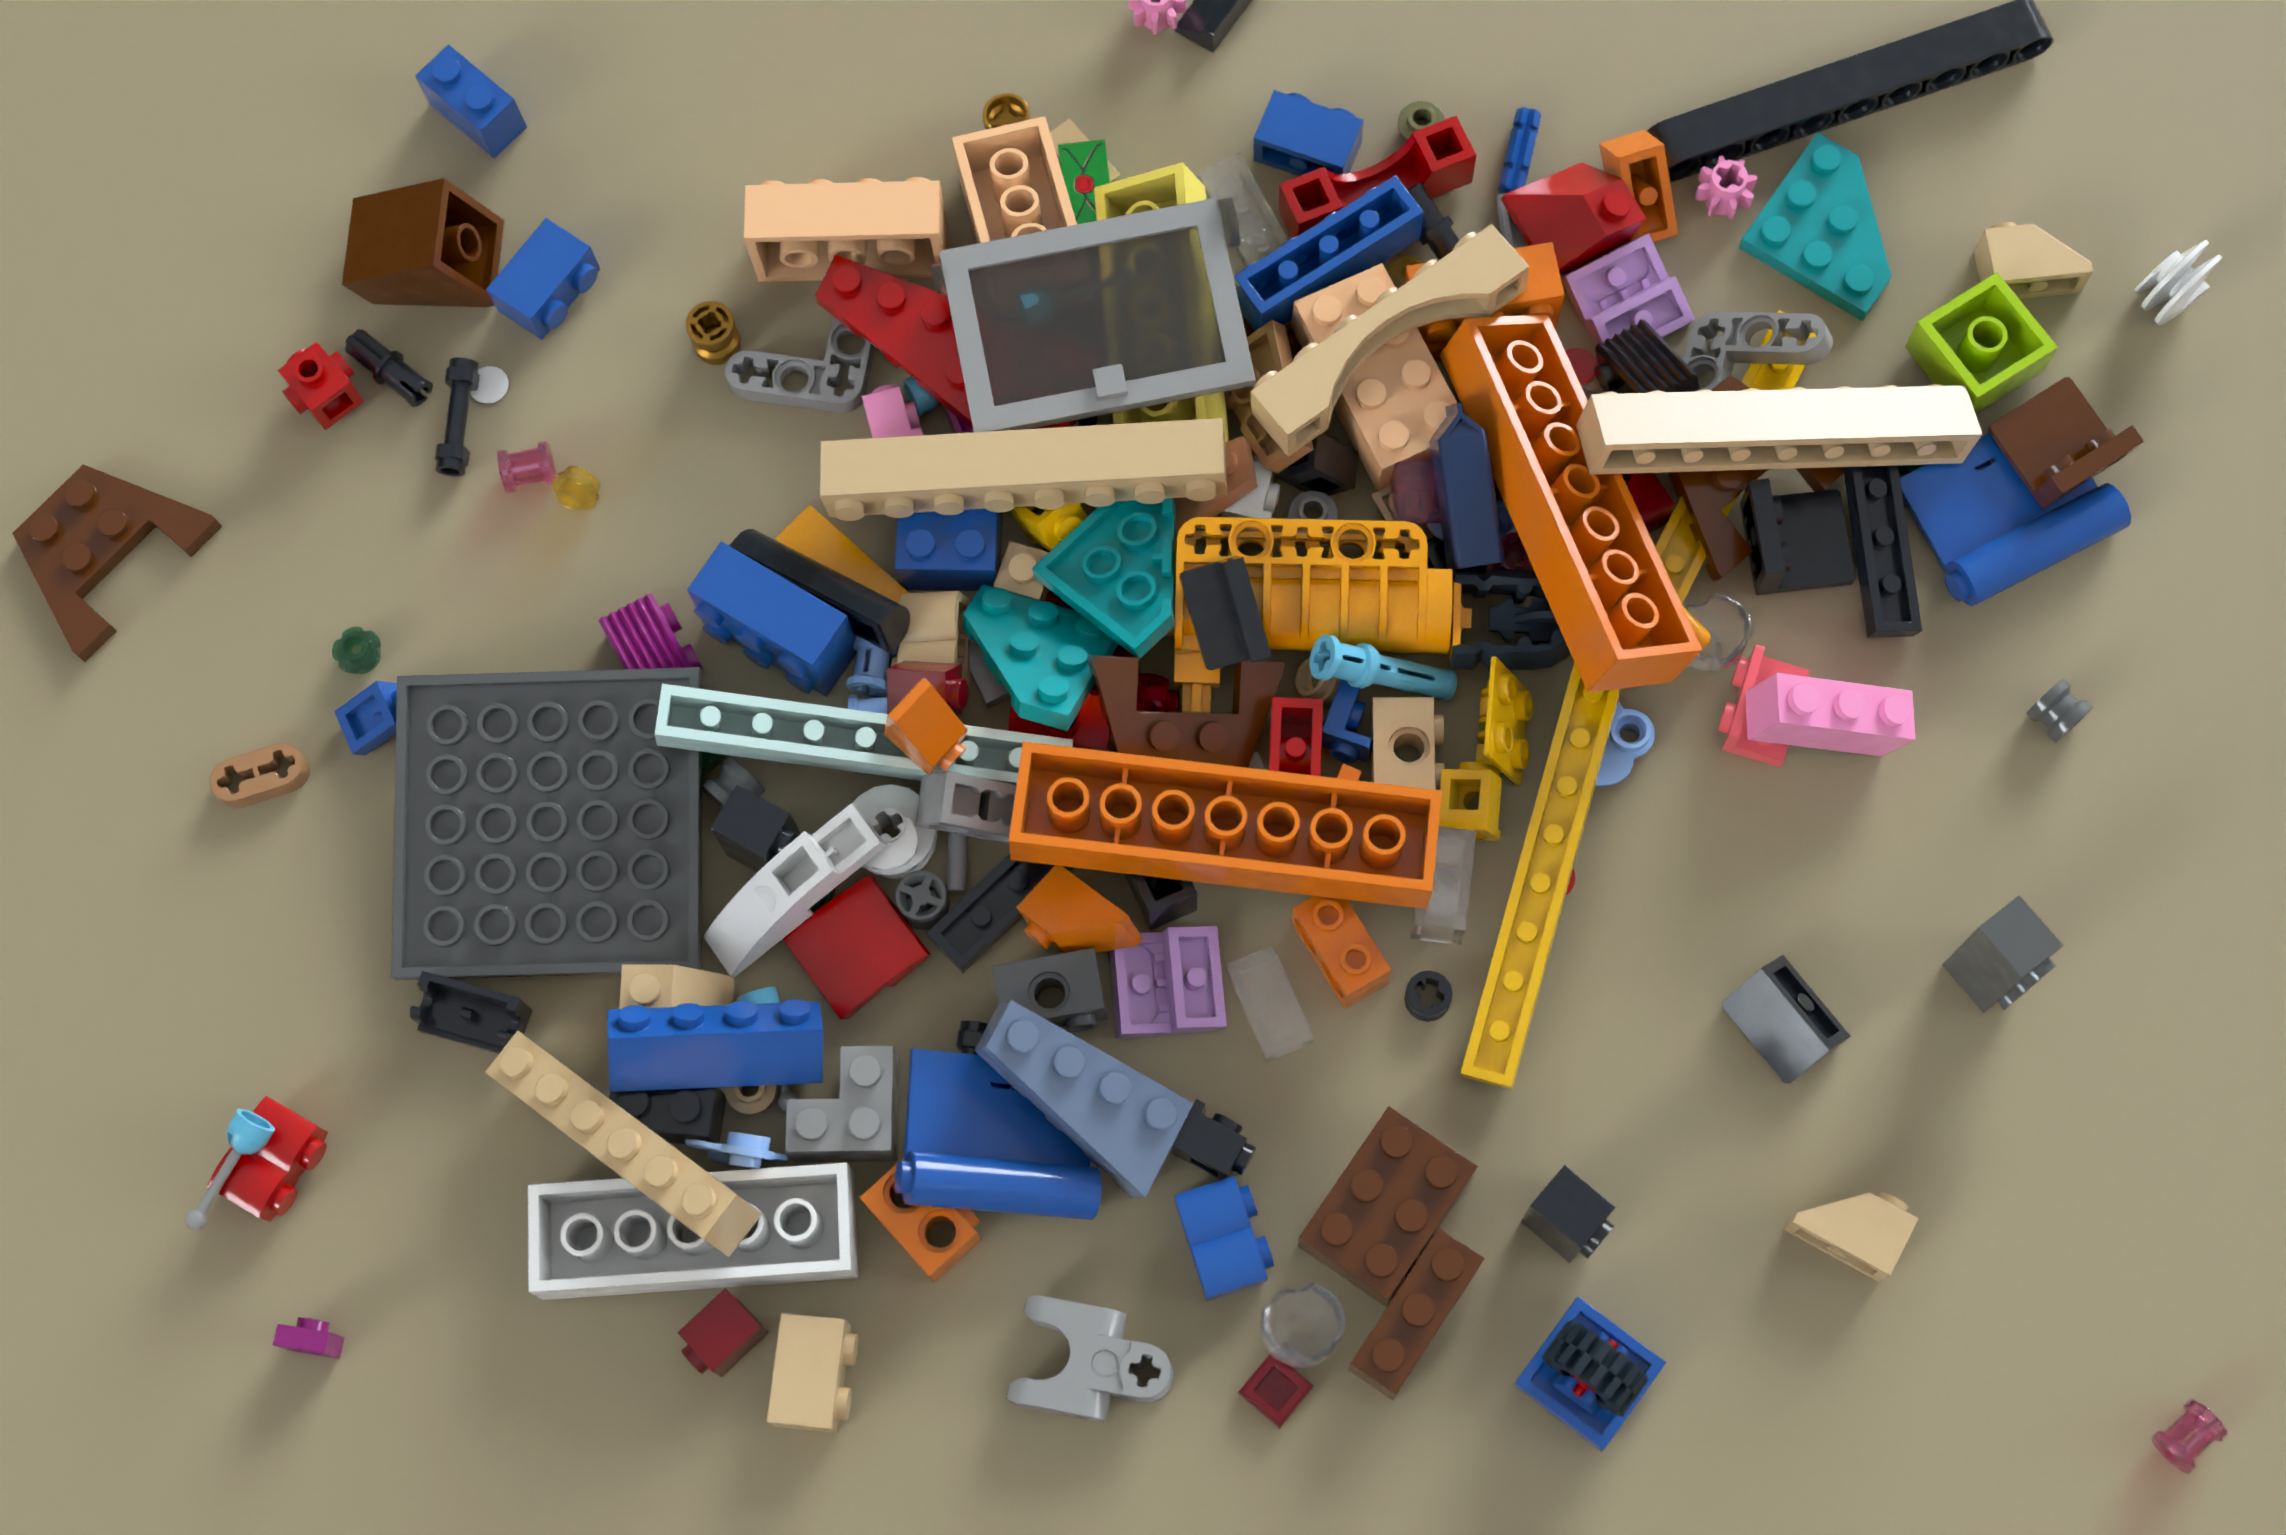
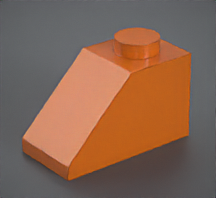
(1644, 169)
(926, 729)
(1074, 916)

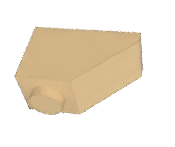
(2030, 261)
(673, 985)
(1859, 1231)

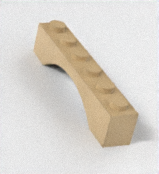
(1467, 282)
(624, 1144)

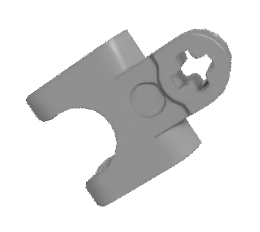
(1097, 1364)

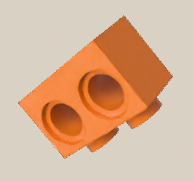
(1341, 948)
(913, 1224)

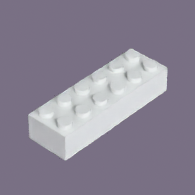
(619, 1241)

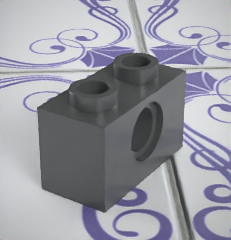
(1071, 972)

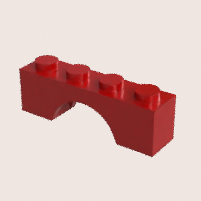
(1434, 155)

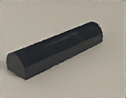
(869, 613)

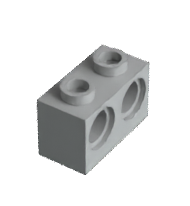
(966, 805)

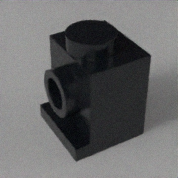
(1326, 469)
(1213, 1143)

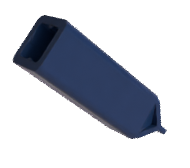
(1465, 492)

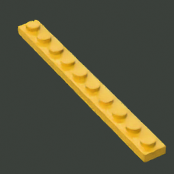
(1540, 885)

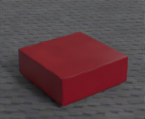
(1275, 1390)

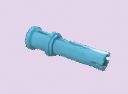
(1365, 666)

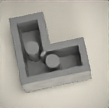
(859, 1123)

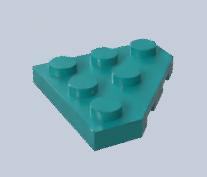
(1824, 229)
(1119, 571)
(1036, 653)

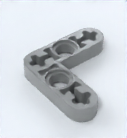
(1737, 333)
(821, 375)

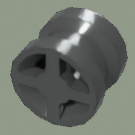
(2059, 710)
(724, 783)
(917, 891)

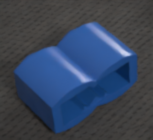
(1222, 1237)

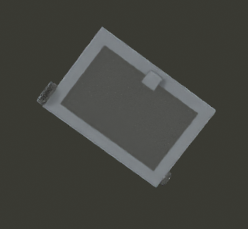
(1098, 316)

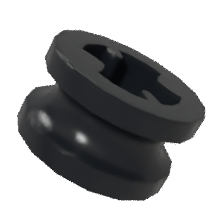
(1443, 992)

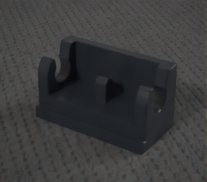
(468, 1013)

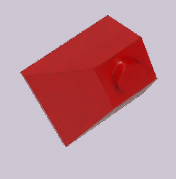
(1578, 211)

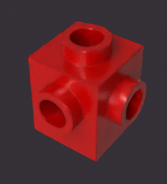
(320, 385)

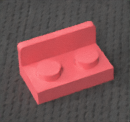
(1733, 719)

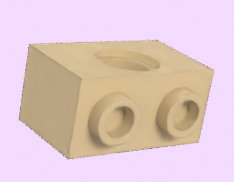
(1400, 723)

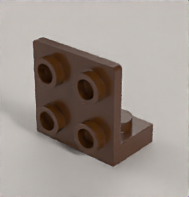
(2059, 442)

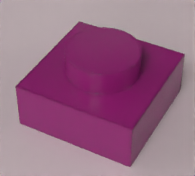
(309, 1337)

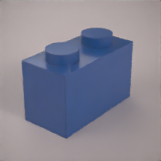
(471, 101)
(1306, 136)
(544, 279)

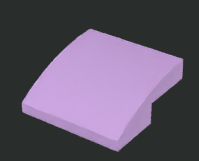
(1626, 288)
(1168, 984)

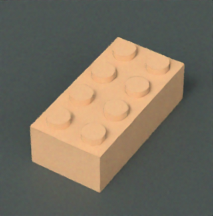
(1012, 180)
(883, 225)
(1395, 394)

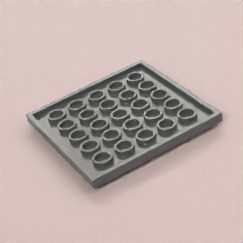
(543, 826)

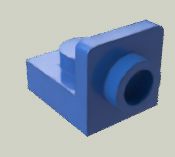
(1346, 714)
(369, 717)

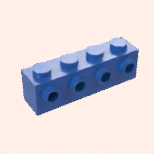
(1333, 250)
(715, 1045)

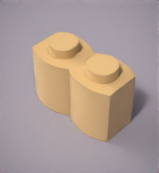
(936, 630)

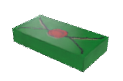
(1083, 168)

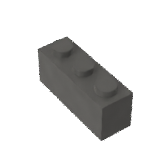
(2004, 956)

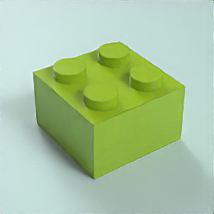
(1982, 343)

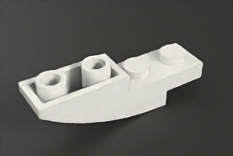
(787, 887)

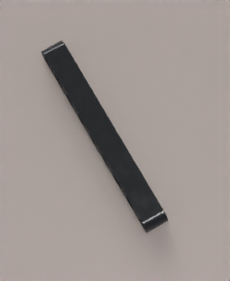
(1853, 87)

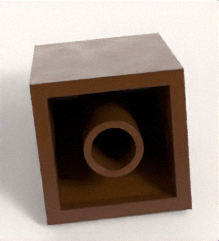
(422, 247)

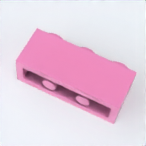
(1829, 715)

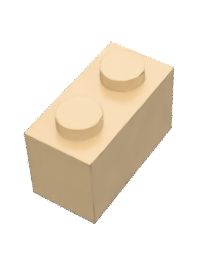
(811, 1373)

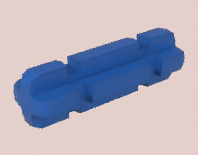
(1519, 149)

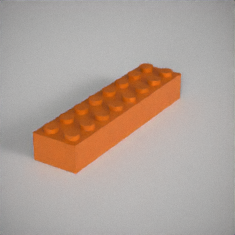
(1574, 525)
(1225, 825)

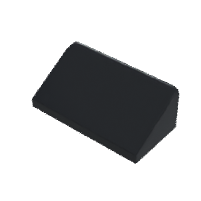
(1210, 21)

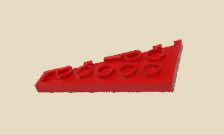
(905, 324)

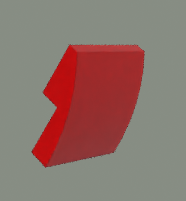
(856, 946)

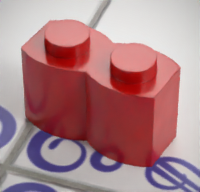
(266, 1179)

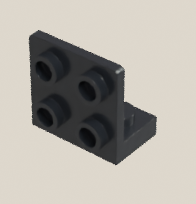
(1796, 539)

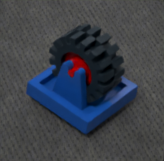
(1589, 1373)

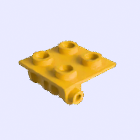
(1503, 714)

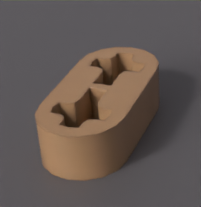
(259, 767)

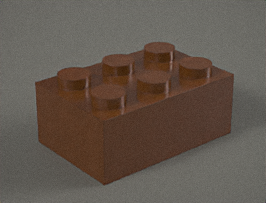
(1387, 1206)

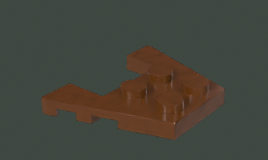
(1711, 491)
(87, 533)
(1186, 735)

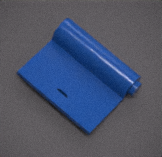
(1994, 530)
(987, 1145)

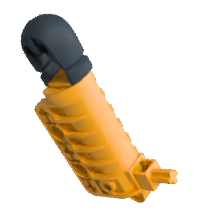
(1360, 600)

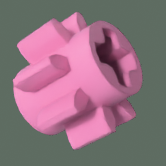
(1156, 14)
(1713, 191)

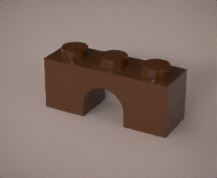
(1415, 1314)

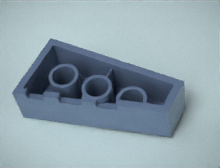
(1096, 1100)

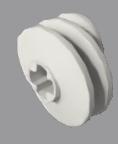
(2177, 281)
(912, 846)

